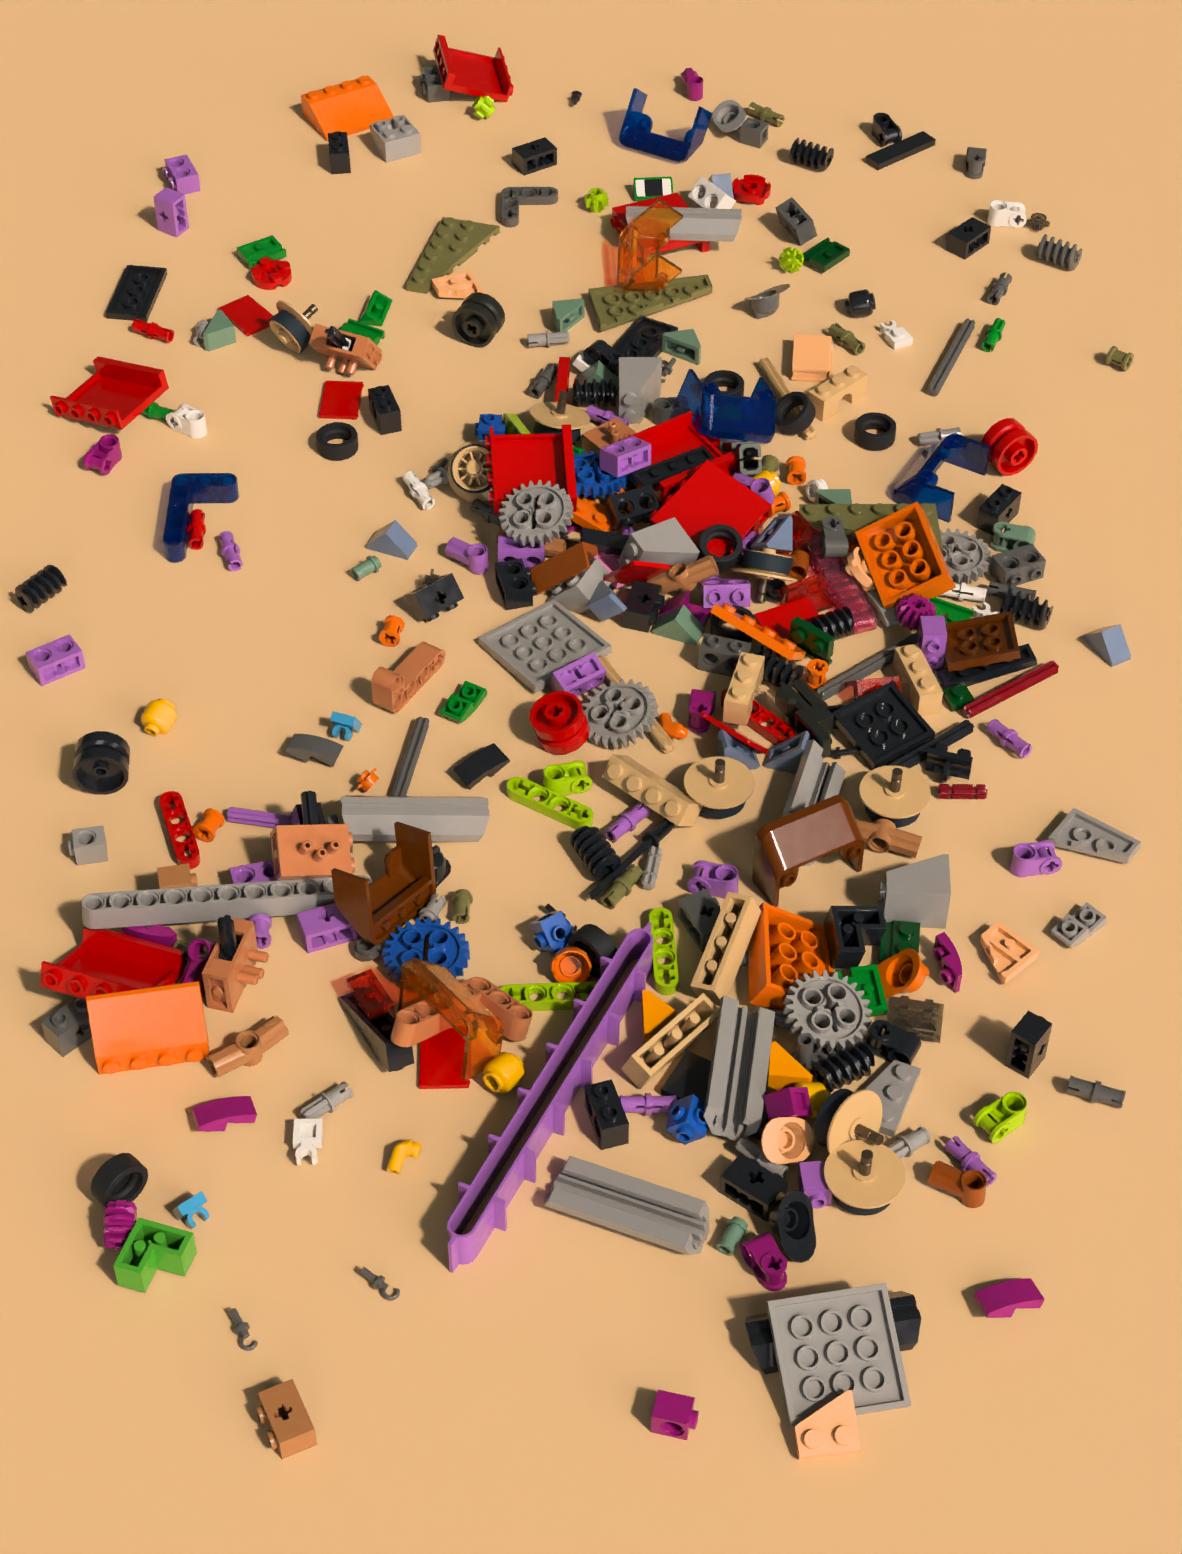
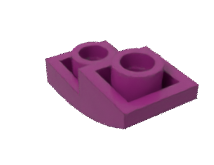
(155, 933)
(947, 955)
(217, 1113)
(1004, 1297)

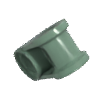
(1013, 536)

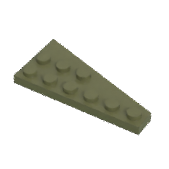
(449, 246)
(618, 306)
(861, 515)

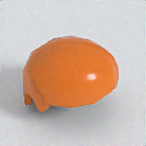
(571, 965)

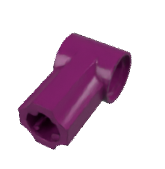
(692, 84)
(197, 961)

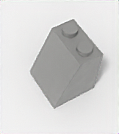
(638, 386)
(660, 544)
(918, 893)

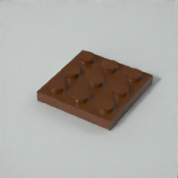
(981, 641)

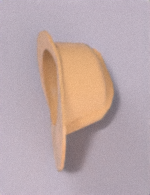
(787, 1140)

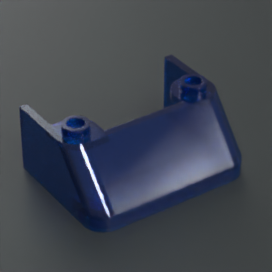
(638, 136)
(729, 415)
(921, 481)

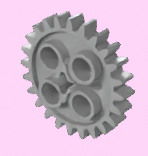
(521, 509)
(965, 555)
(620, 713)
(827, 1010)

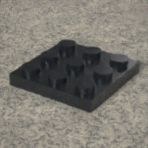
(882, 725)

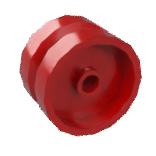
(1010, 446)
(559, 722)

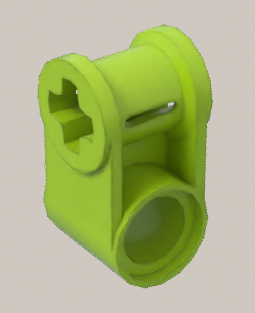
(565, 778)
(1000, 1118)

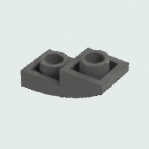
(308, 745)

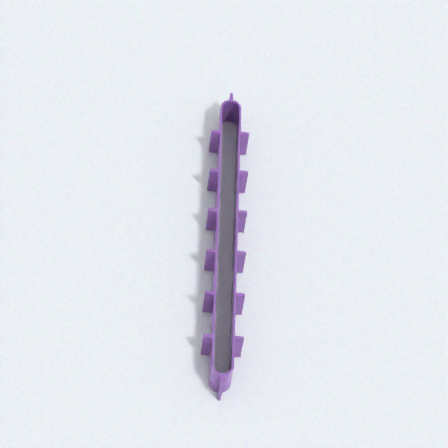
(466, 1247)

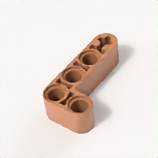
(397, 687)

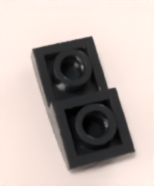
(480, 764)

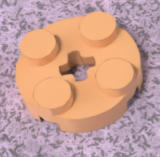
(858, 567)

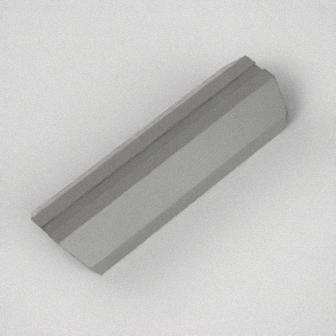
(699, 223)
(813, 780)
(444, 816)
(738, 1070)
(630, 1206)

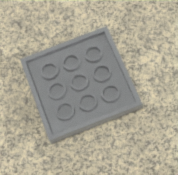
(542, 643)
(835, 1346)

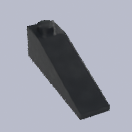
(377, 1035)

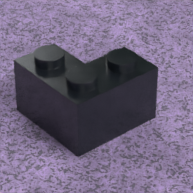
(850, 930)

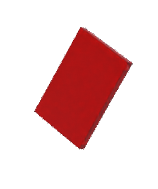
(247, 315)
(341, 400)
(636, 571)
(780, 617)
(733, 732)
(442, 1061)

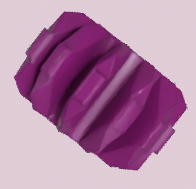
(911, 608)
(118, 1223)

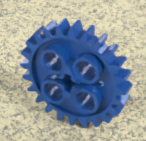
(593, 480)
(445, 947)

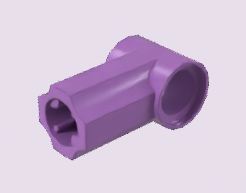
(760, 486)
(473, 555)

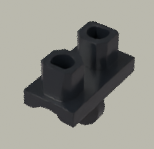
(949, 763)

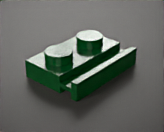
(826, 255)
(812, 640)
(899, 937)

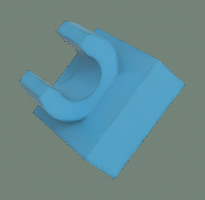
(346, 723)
(191, 1207)

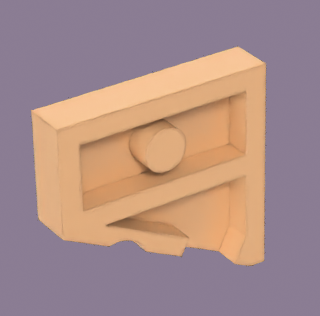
(456, 285)
(1007, 951)
(829, 1430)

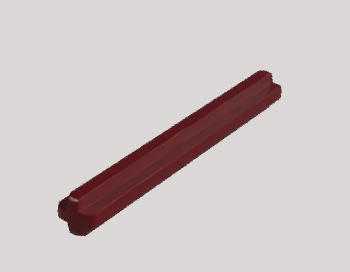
(1010, 689)

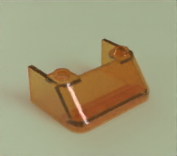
(639, 243)
(457, 1006)

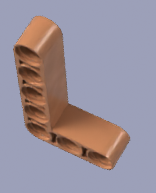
(422, 1021)

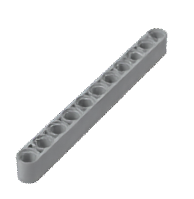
(205, 902)

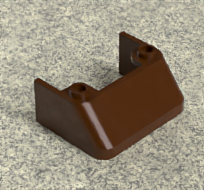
(801, 839)
(395, 895)

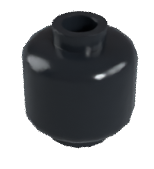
(860, 303)

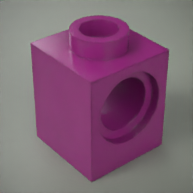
(788, 1103)
(673, 1415)

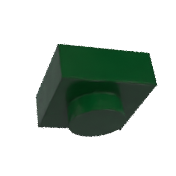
(957, 697)

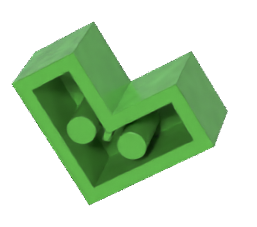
(153, 1248)

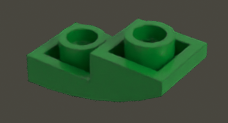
(464, 703)

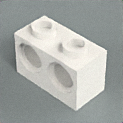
(710, 196)

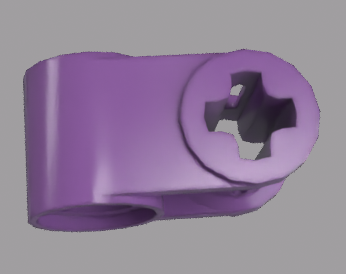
(1032, 859)
(716, 878)

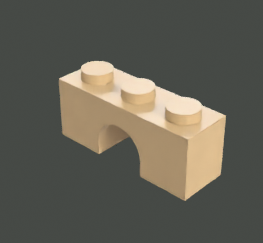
(848, 384)
(743, 685)
(923, 686)

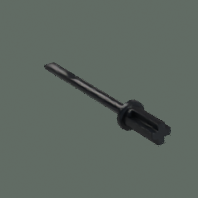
(649, 839)

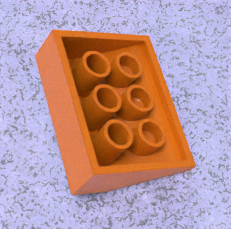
(345, 107)
(904, 556)
(781, 952)
(148, 1027)

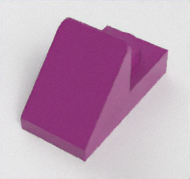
(701, 614)

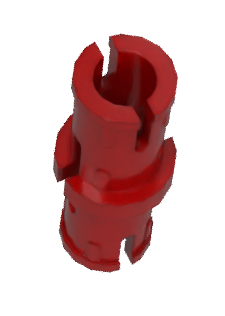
(153, 330)
(196, 529)

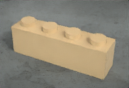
(652, 790)
(726, 947)
(671, 1041)

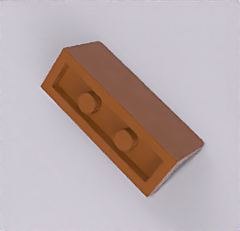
(563, 566)

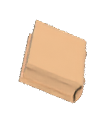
(812, 358)

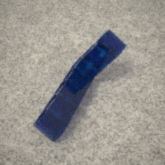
(190, 490)

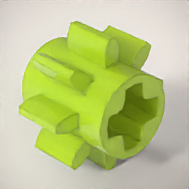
(483, 107)
(596, 200)
(791, 259)

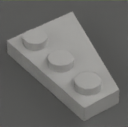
(1090, 836)
(894, 1089)

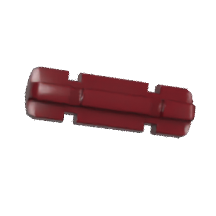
(962, 791)

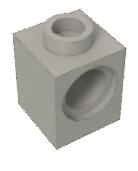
(89, 845)

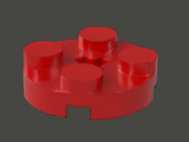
(751, 189)
(271, 273)

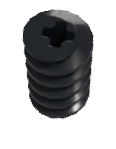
(811, 156)
(594, 392)
(40, 588)
(1026, 609)
(835, 622)
(779, 670)
(594, 851)
(843, 1065)

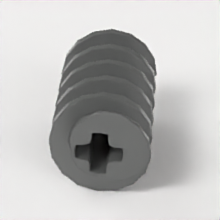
(1059, 254)

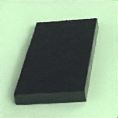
(136, 293)
(644, 338)
(692, 1077)

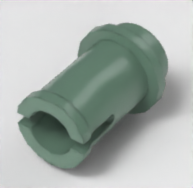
(370, 565)
(735, 1230)

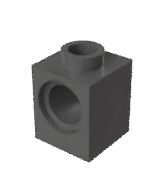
(753, 132)

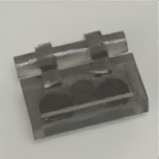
(917, 1016)

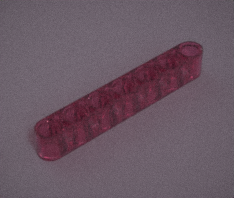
(840, 585)

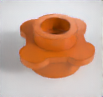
(367, 780)

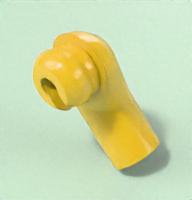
(401, 1152)

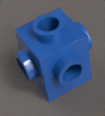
(485, 421)
(551, 931)
(687, 1119)

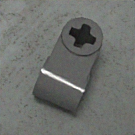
(975, 162)
(666, 409)
(833, 538)

